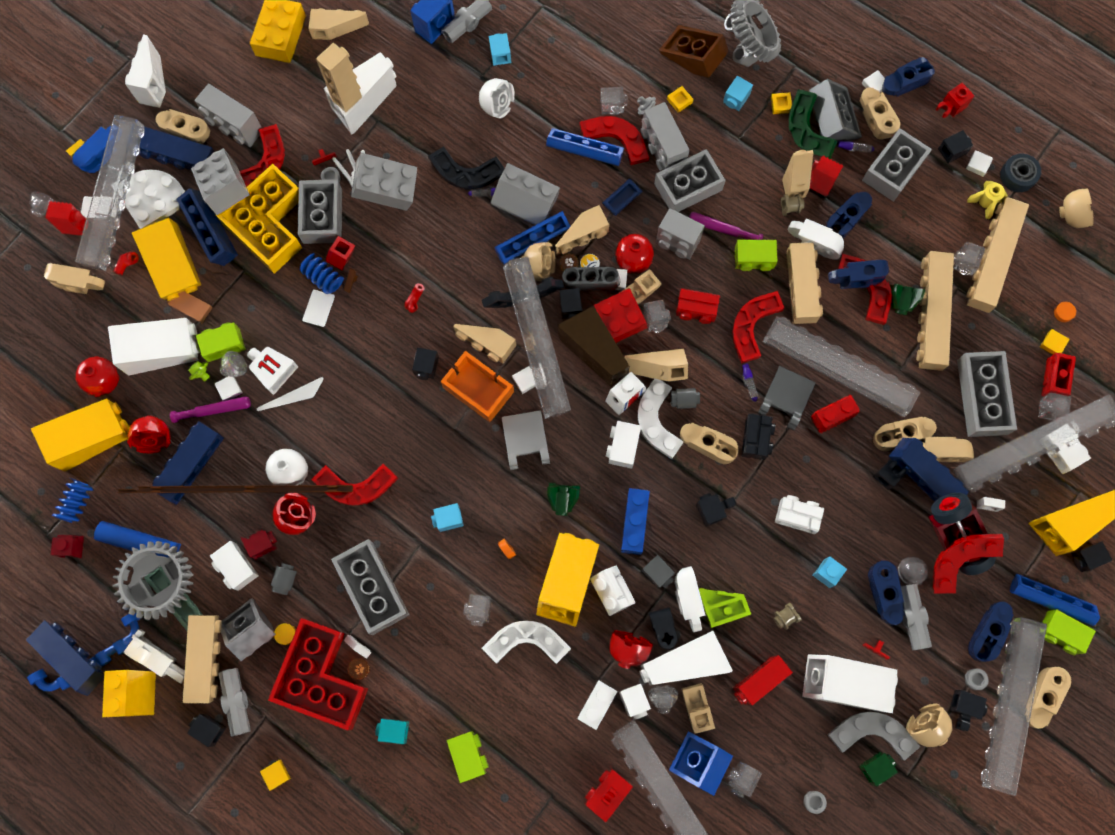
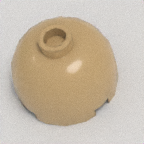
(1077, 209)
(541, 260)
(931, 727)

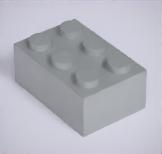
(228, 115)
(663, 136)
(896, 164)
(220, 181)
(384, 181)
(689, 181)
(319, 211)

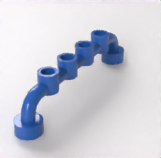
(102, 657)

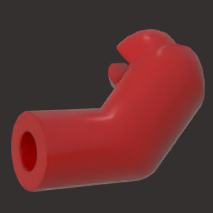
(124, 261)
(411, 302)

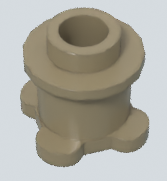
(791, 204)
(786, 617)

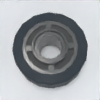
(1027, 166)

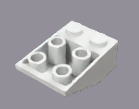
(146, 75)

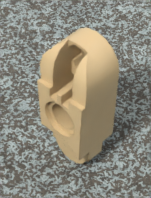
(874, 101)
(172, 120)
(72, 278)
(918, 428)
(693, 434)
(949, 449)
(1055, 691)

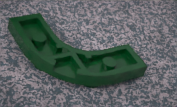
(800, 126)

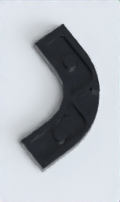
(465, 177)
(503, 300)

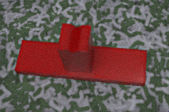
(323, 158)
(877, 649)

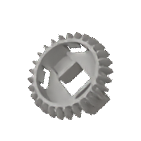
(755, 42)
(139, 593)

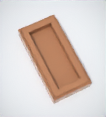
(191, 306)

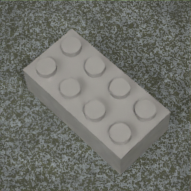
(986, 394)
(370, 587)

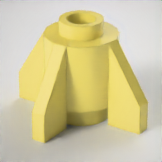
(989, 197)

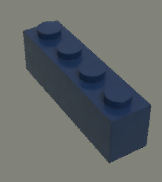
(172, 149)
(207, 227)
(188, 460)
(925, 469)
(66, 658)

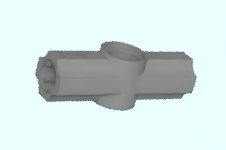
(466, 20)
(915, 618)
(234, 702)

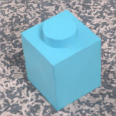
(500, 49)
(737, 93)
(447, 517)
(829, 572)

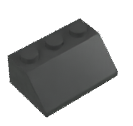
(835, 112)

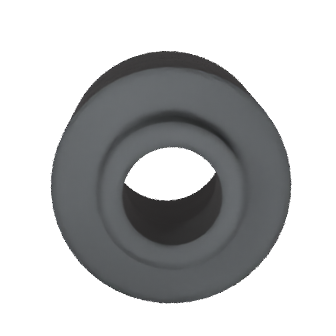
(685, 398)
(283, 579)

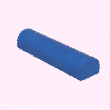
(585, 146)
(539, 233)
(127, 538)
(1054, 599)

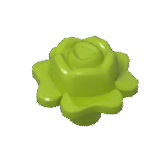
(198, 370)

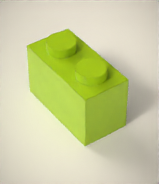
(755, 254)
(218, 341)
(1067, 632)
(467, 756)

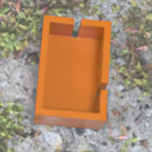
(477, 386)

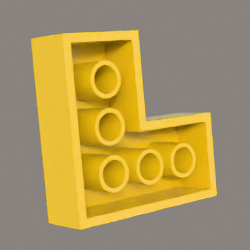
(257, 218)

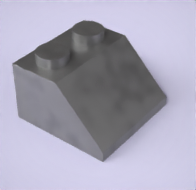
(246, 630)

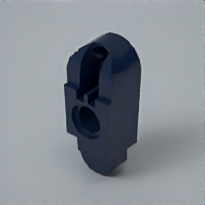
(897, 84)
(857, 205)
(860, 274)
(890, 610)
(1000, 617)

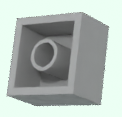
(679, 234)

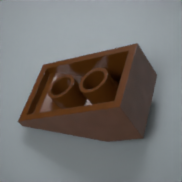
(695, 50)

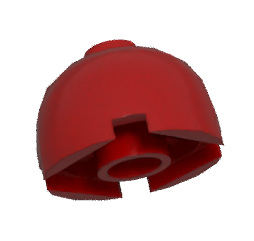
(634, 253)
(97, 376)
(148, 434)
(293, 514)
(628, 649)

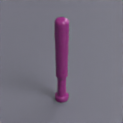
(722, 227)
(215, 408)

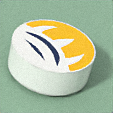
(589, 261)

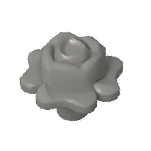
(645, 104)

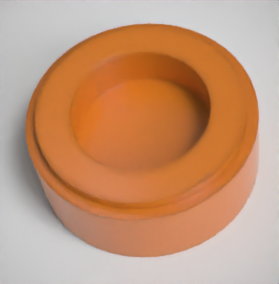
(1065, 312)
(507, 549)

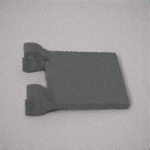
(789, 394)

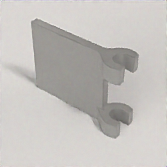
(525, 436)

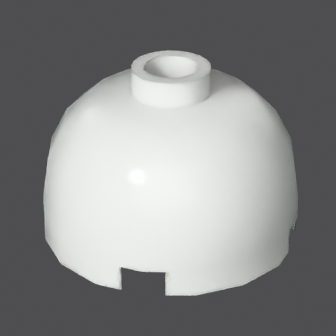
(496, 97)
(286, 468)

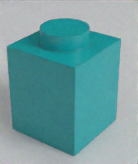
(392, 731)

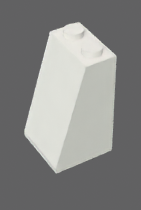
(376, 83)
(153, 345)
(692, 660)
(850, 683)

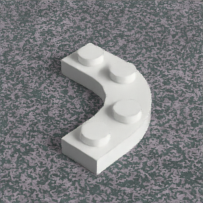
(648, 419)
(526, 632)

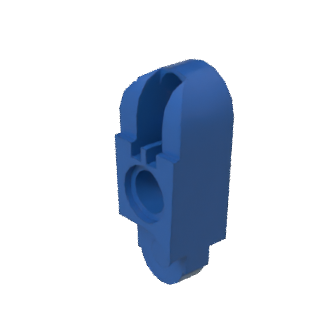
(91, 153)

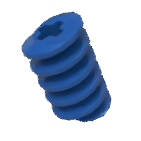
(321, 274)
(73, 501)

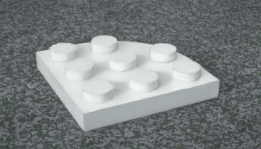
(152, 196)

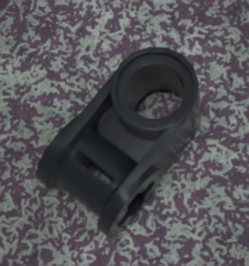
(663, 624)

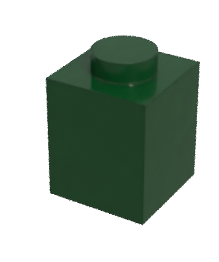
(878, 768)

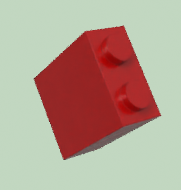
(761, 681)

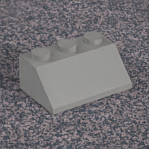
(524, 195)

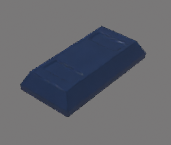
(622, 197)

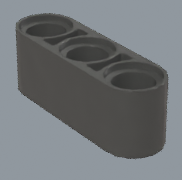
(584, 273)

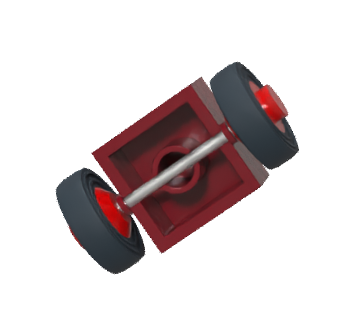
(955, 518)

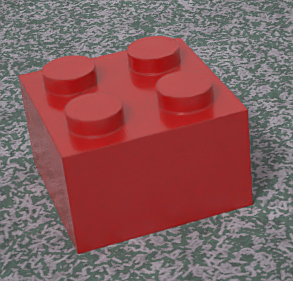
(621, 315)

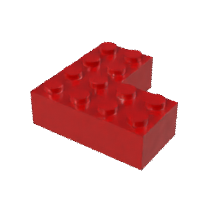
(306, 679)

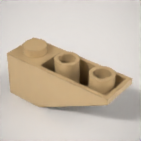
(335, 23)
(798, 174)
(586, 227)
(490, 340)
(660, 365)

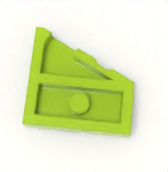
(723, 606)

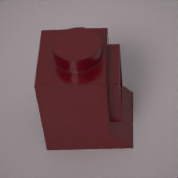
(260, 544)
(67, 546)

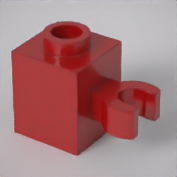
(956, 100)

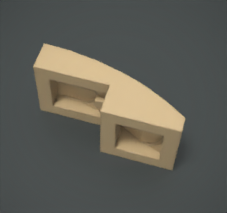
(644, 286)
(698, 708)

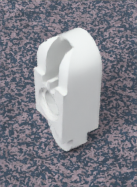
(825, 240)
(689, 597)

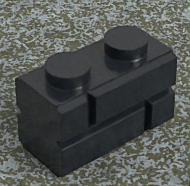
(757, 437)

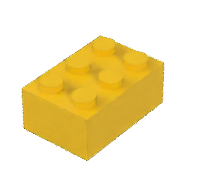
(278, 30)

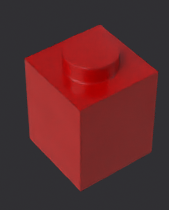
(340, 253)

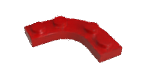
(621, 130)
(273, 154)
(879, 295)
(746, 319)
(362, 492)
(962, 550)

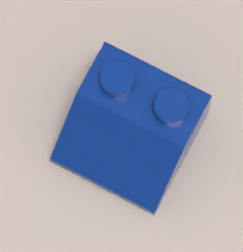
(431, 17)
(701, 763)

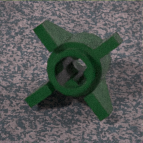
(905, 298)
(562, 497)

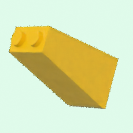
(167, 259)
(81, 434)
(1076, 524)
(567, 579)
(128, 693)

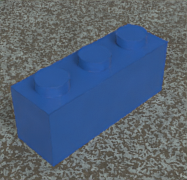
(635, 521)

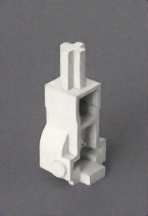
(153, 657)

